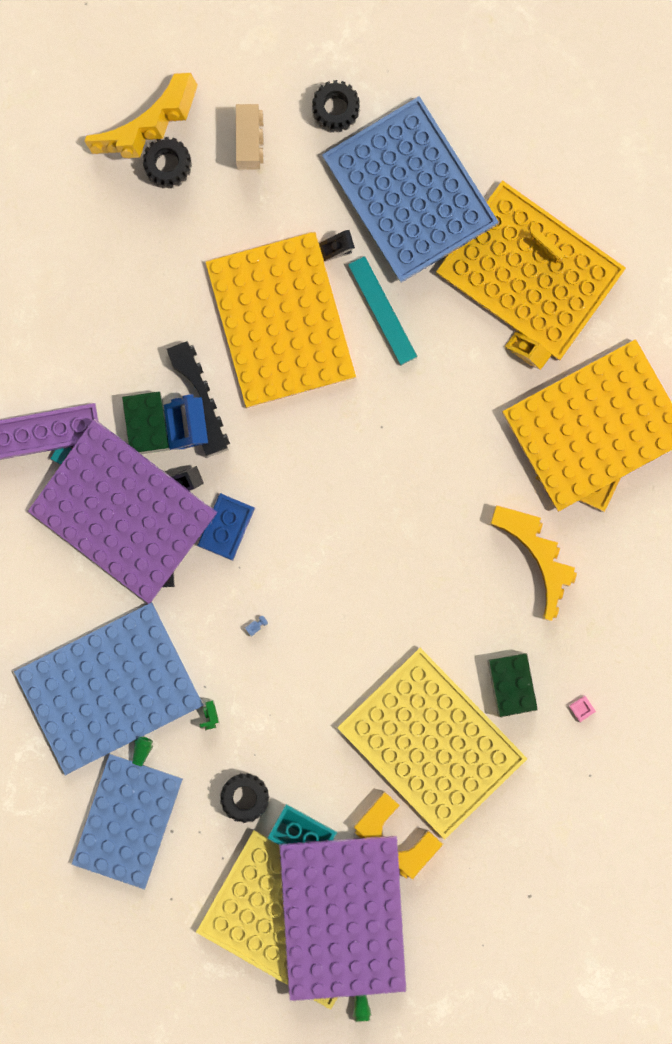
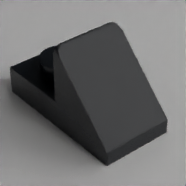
(337, 245)

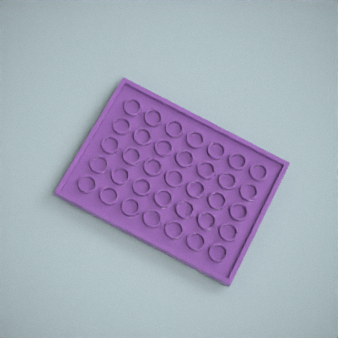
(122, 511)
(343, 918)

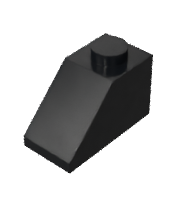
(189, 478)

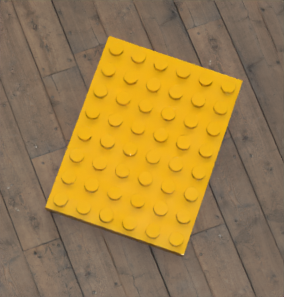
(525, 284)
(280, 319)
(594, 425)

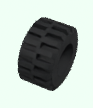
(335, 90)
(163, 147)
(256, 810)

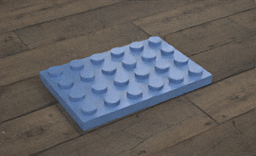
(127, 821)

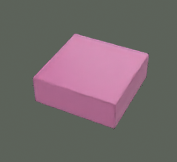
(582, 708)

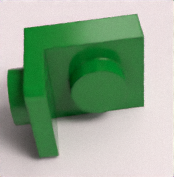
(210, 712)

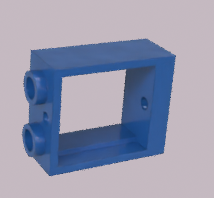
(195, 422)

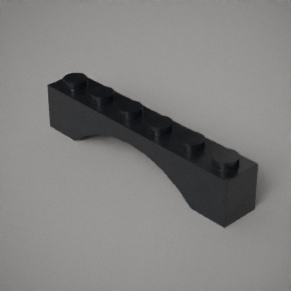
(183, 361)

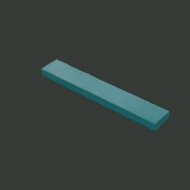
(382, 310)

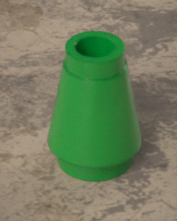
(141, 750)
(361, 1008)

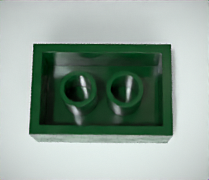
(146, 422)
(512, 685)

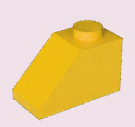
(528, 350)

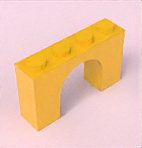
(410, 860)

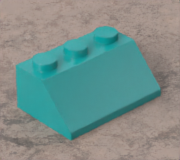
(298, 827)

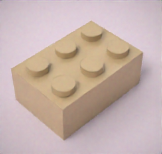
(249, 137)

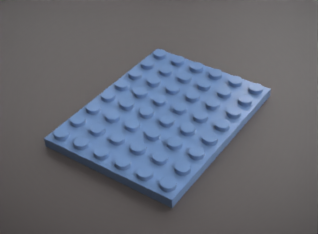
(410, 189)
(108, 688)

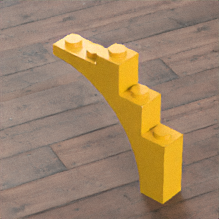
(152, 124)
(554, 574)

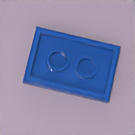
(227, 527)

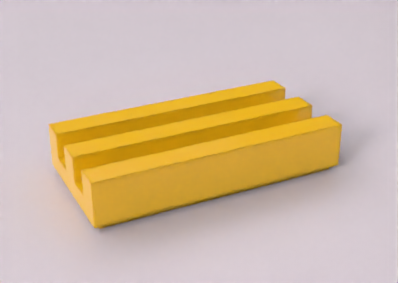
(547, 246)

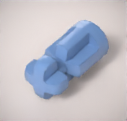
(255, 626)

